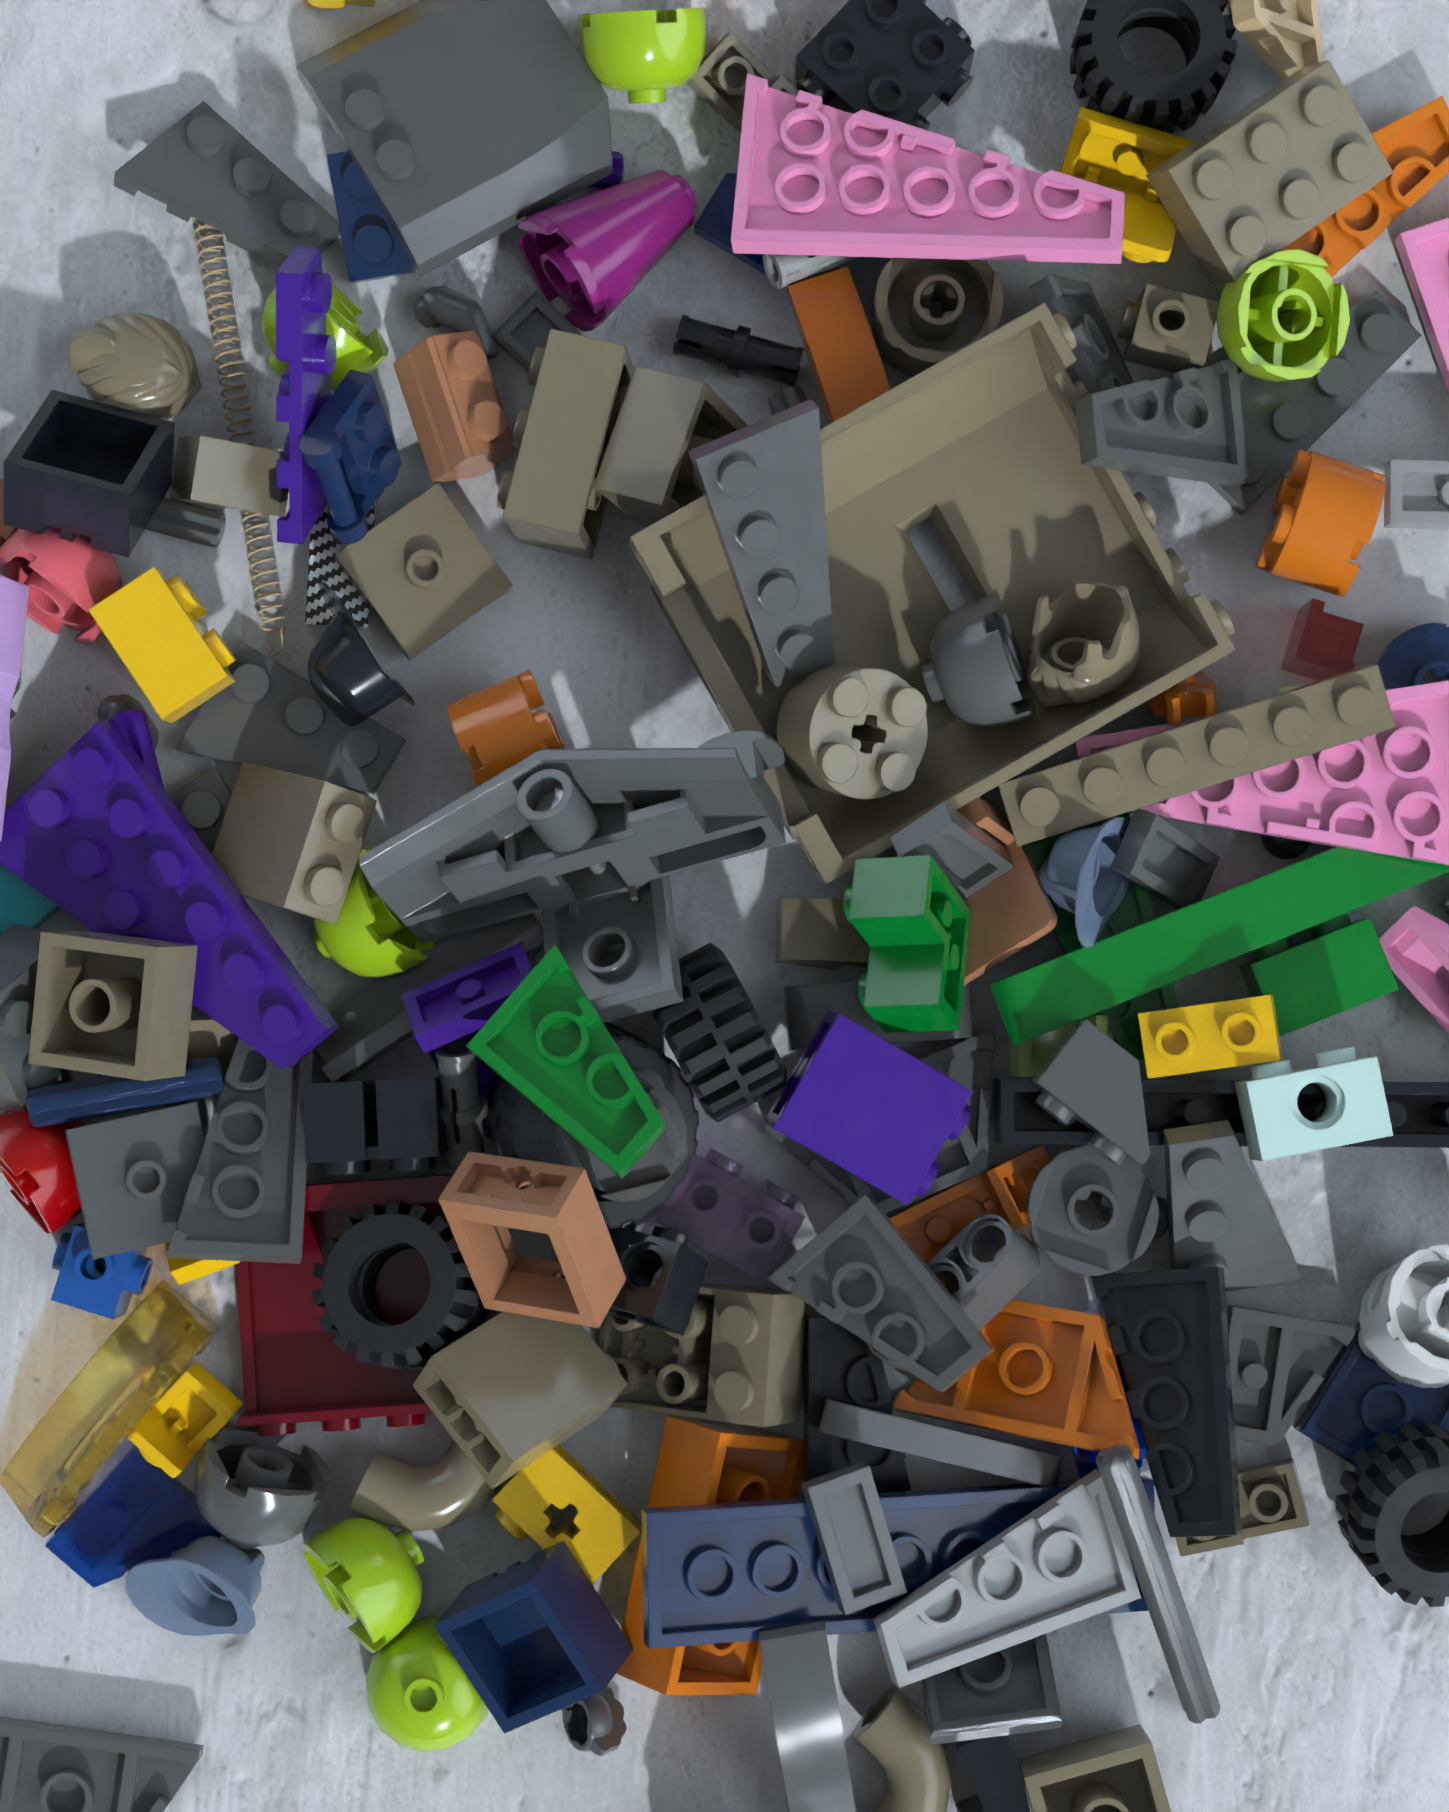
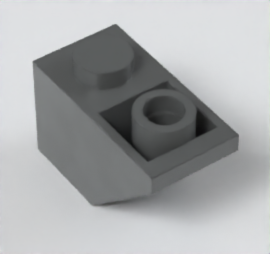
(1100, 1088)

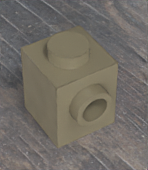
(1167, 329)

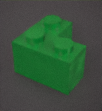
(915, 942)

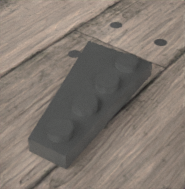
(251, 1169)

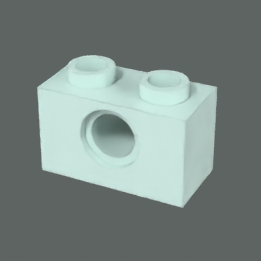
(1353, 1109)

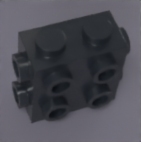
(887, 60)

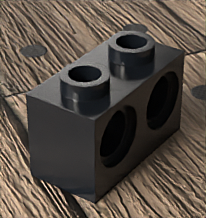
(672, 1297)

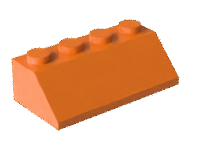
(696, 1466)

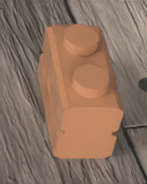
(454, 406)

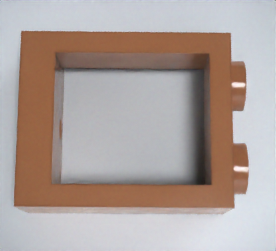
(560, 1202)

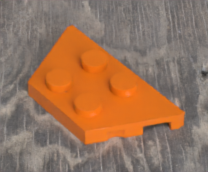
(1043, 1382)

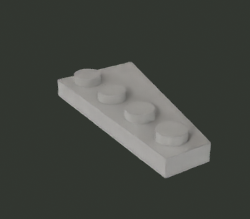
(1021, 1584)

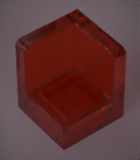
(1321, 643)

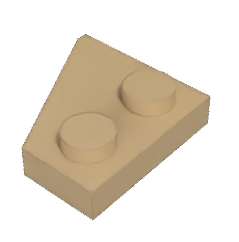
(1280, 32)

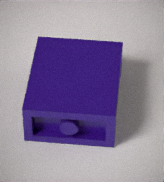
(464, 1001)
(870, 1108)

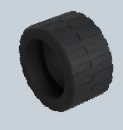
(515, 1123)

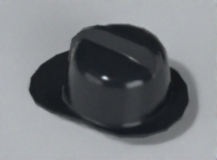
(347, 669)

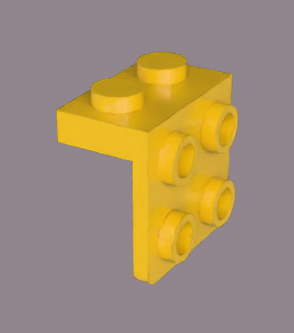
(1120, 157)

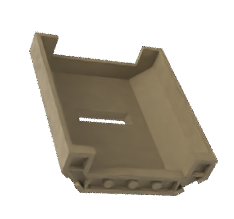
(999, 463)

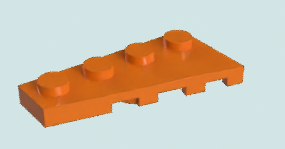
(1419, 159)

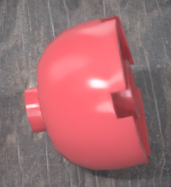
(62, 578)

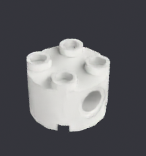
(1408, 1319)

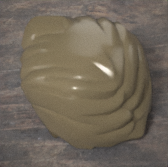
(136, 364)
(1082, 644)

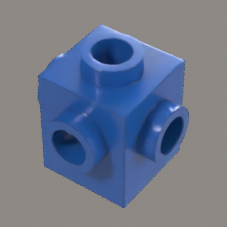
(88, 1286)

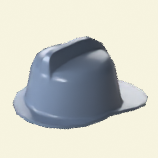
(1081, 875)
(200, 1589)

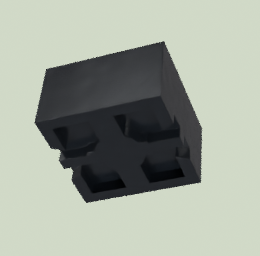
(89, 472)

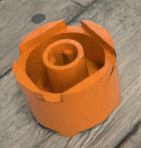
(1321, 522)
(503, 725)

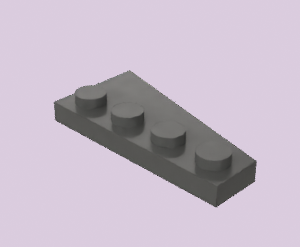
(1297, 412)
(772, 526)

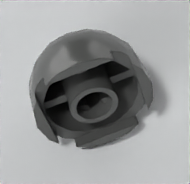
(978, 666)
(256, 1489)

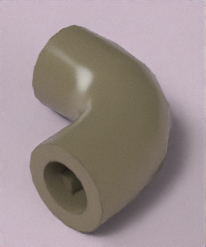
(424, 1495)
(900, 1740)

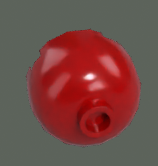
(39, 1169)

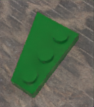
(569, 1066)

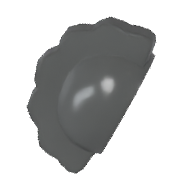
(595, 1723)

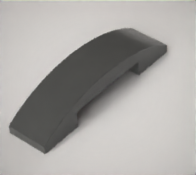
(807, 1718)

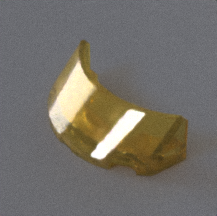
(104, 1405)

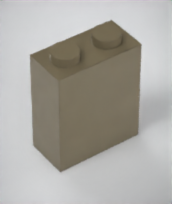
(292, 840)
(518, 1390)

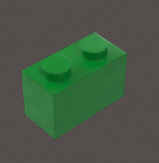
(1322, 974)

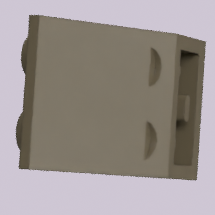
(730, 1366)

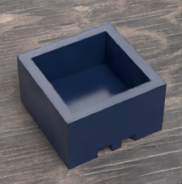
(534, 1637)

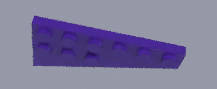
(128, 864)

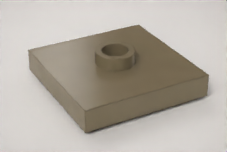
(423, 571)

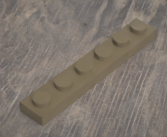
(1197, 754)

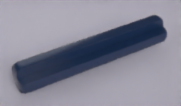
(115, 1094)

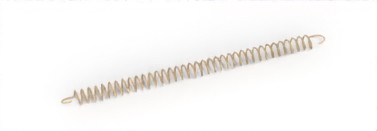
(244, 420)

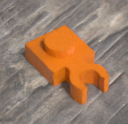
(1187, 698)

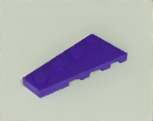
(305, 387)

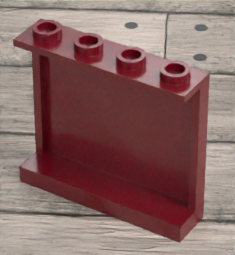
(286, 1355)

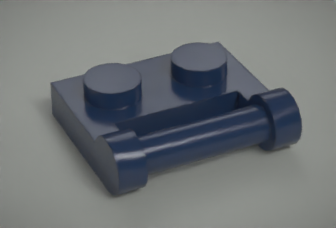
(351, 454)

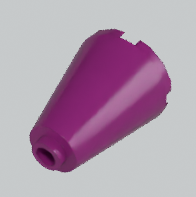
(605, 243)

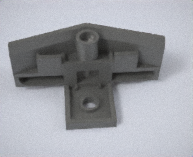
(589, 848)

